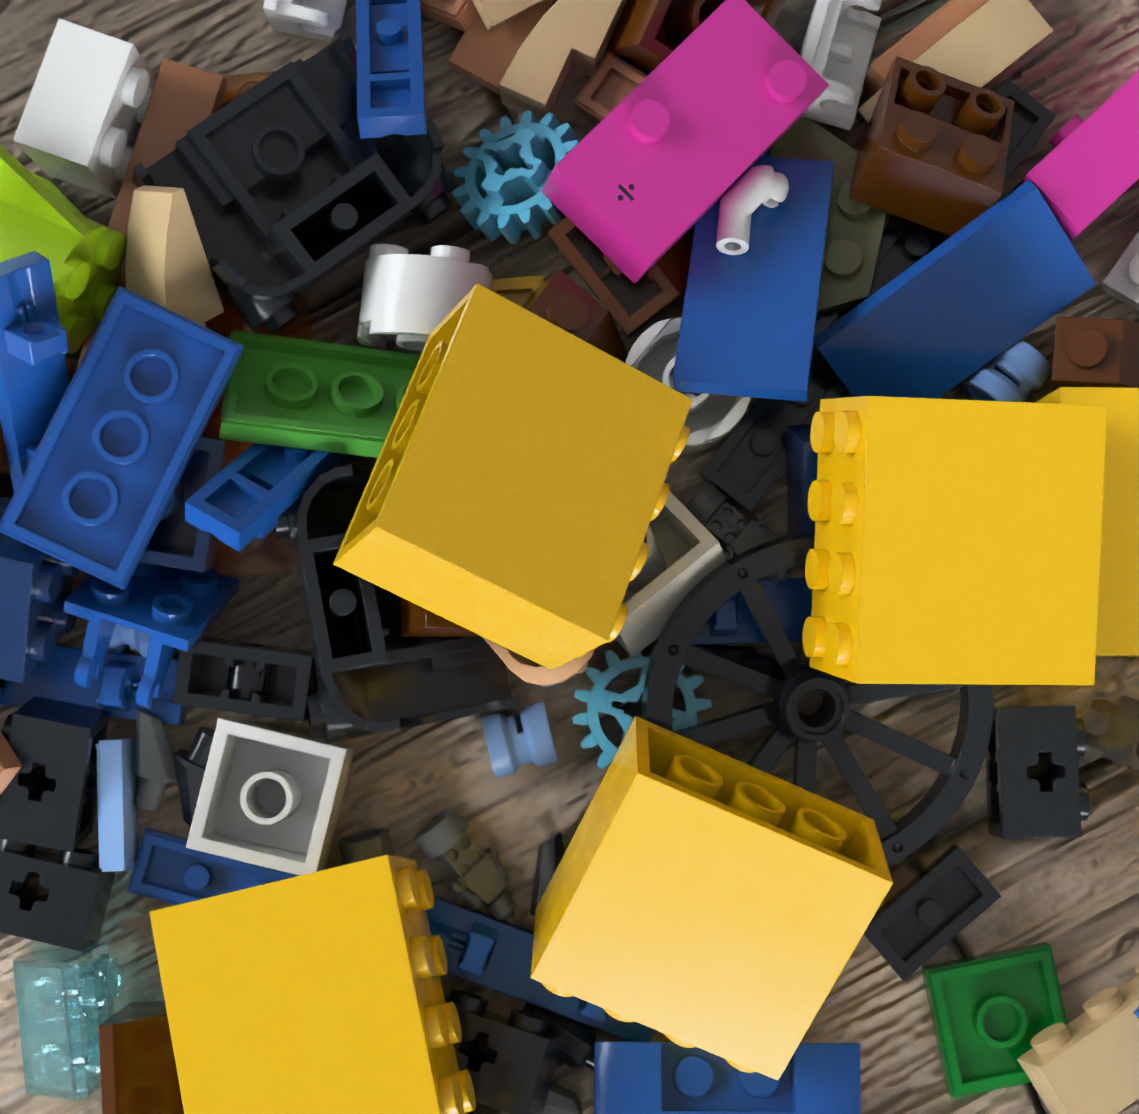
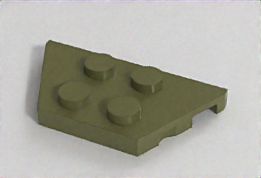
(853, 228)

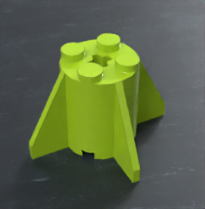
(81, 251)

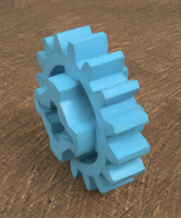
(508, 173)
(600, 701)

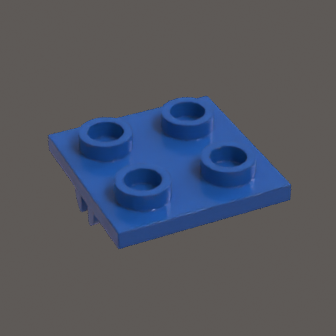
(160, 601)

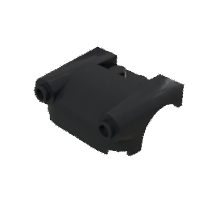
(293, 188)
(364, 667)

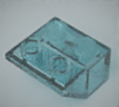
(59, 1008)

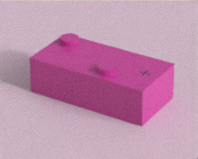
(683, 137)
(1091, 161)

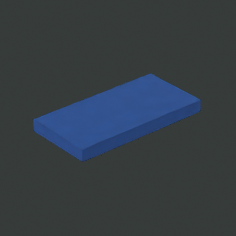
(959, 303)
(755, 313)
(121, 438)

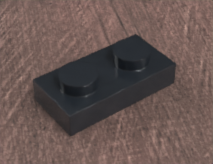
(930, 911)

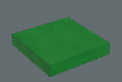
(989, 1012)

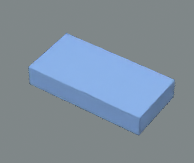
(116, 809)

